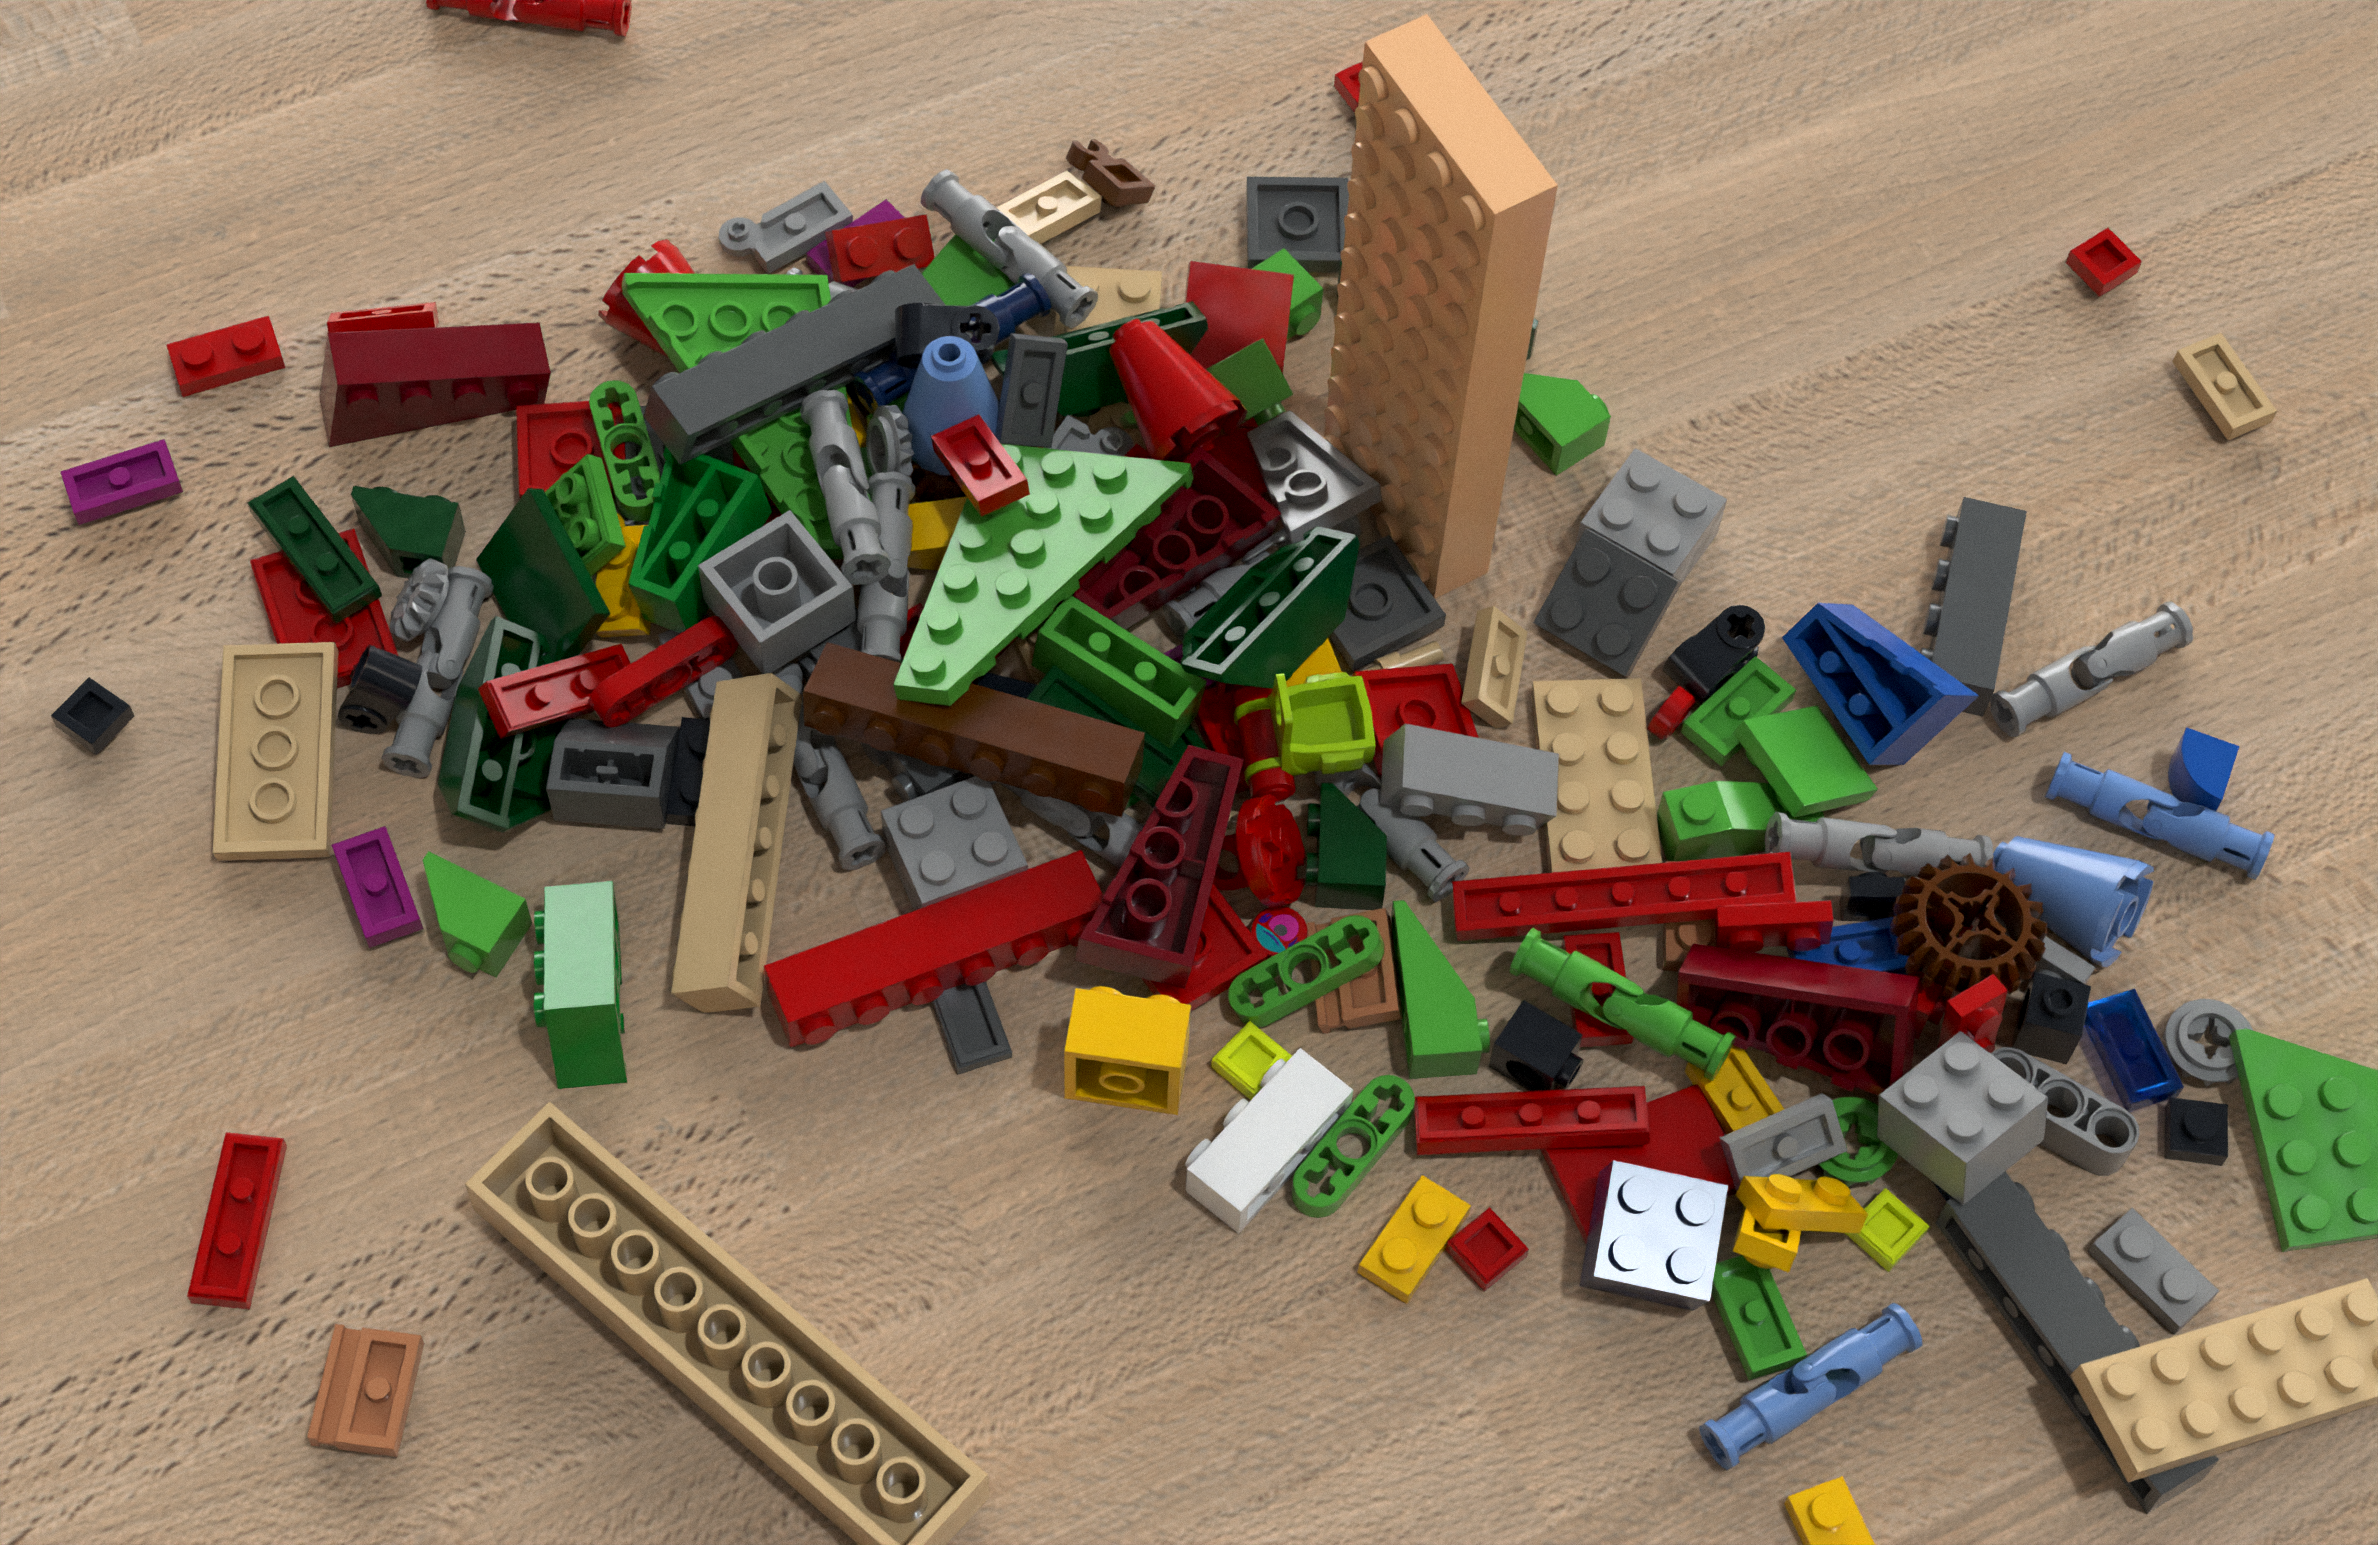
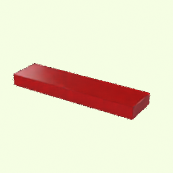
(1531, 1120)

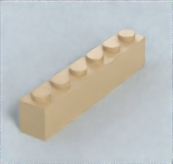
(737, 844)

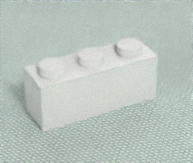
(1266, 1139)

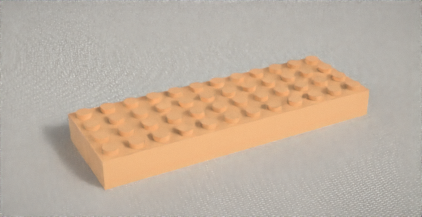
(1435, 300)

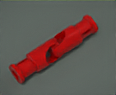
(561, 14)

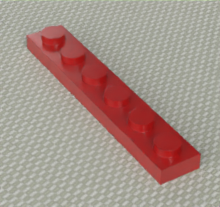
(1618, 895)

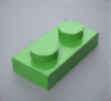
(1747, 695)
(1756, 1317)

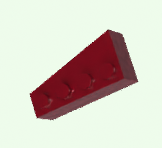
(428, 377)
(1189, 541)
(1161, 892)
(1806, 1012)

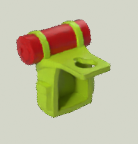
(1303, 730)

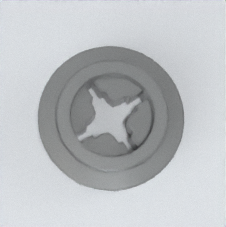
(889, 441)
(420, 600)
(2189, 1024)

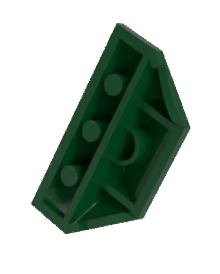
(1089, 371)
(1275, 612)
(487, 776)

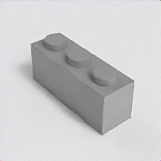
(1469, 779)

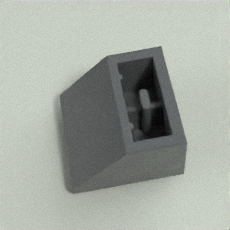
(612, 773)

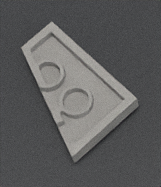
(1308, 476)

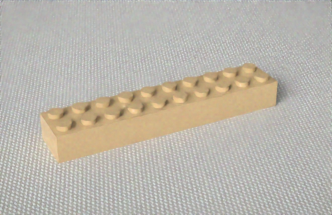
(725, 1338)

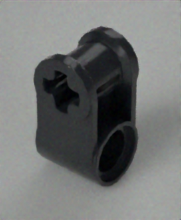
(922, 323)
(1716, 652)
(379, 690)

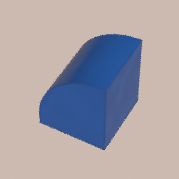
(2201, 768)

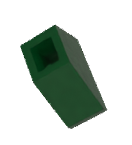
(410, 527)
(1349, 854)

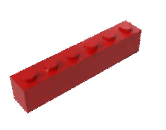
(932, 950)

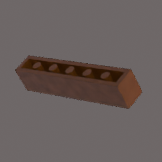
(979, 734)

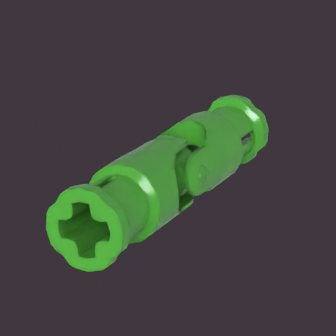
(1646, 1017)

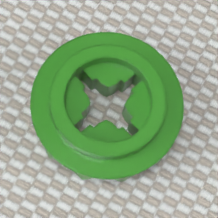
(1870, 1161)

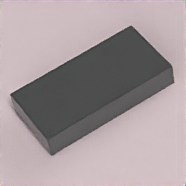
(971, 1027)

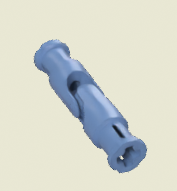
(2182, 824)
(1847, 1364)

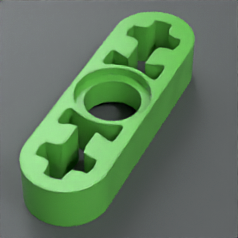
(633, 431)
(1283, 963)
(1341, 1186)

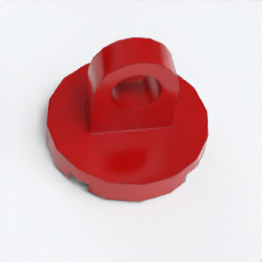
(1267, 853)

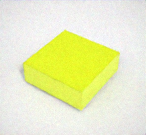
(1248, 1059)
(1889, 1230)

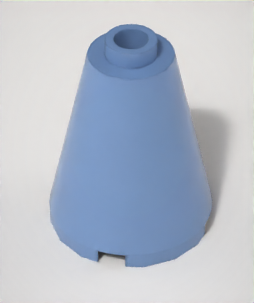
(945, 392)
(2084, 892)

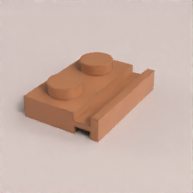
(1371, 996)
(366, 1390)

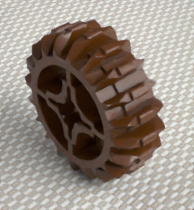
(1954, 899)

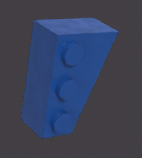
(1875, 682)

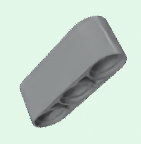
(2085, 1113)

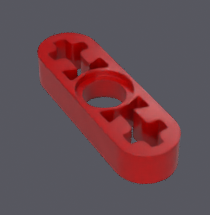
(663, 671)

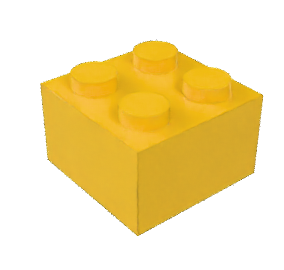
(1126, 1050)

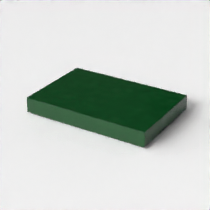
(543, 577)

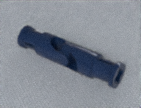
(1010, 308)

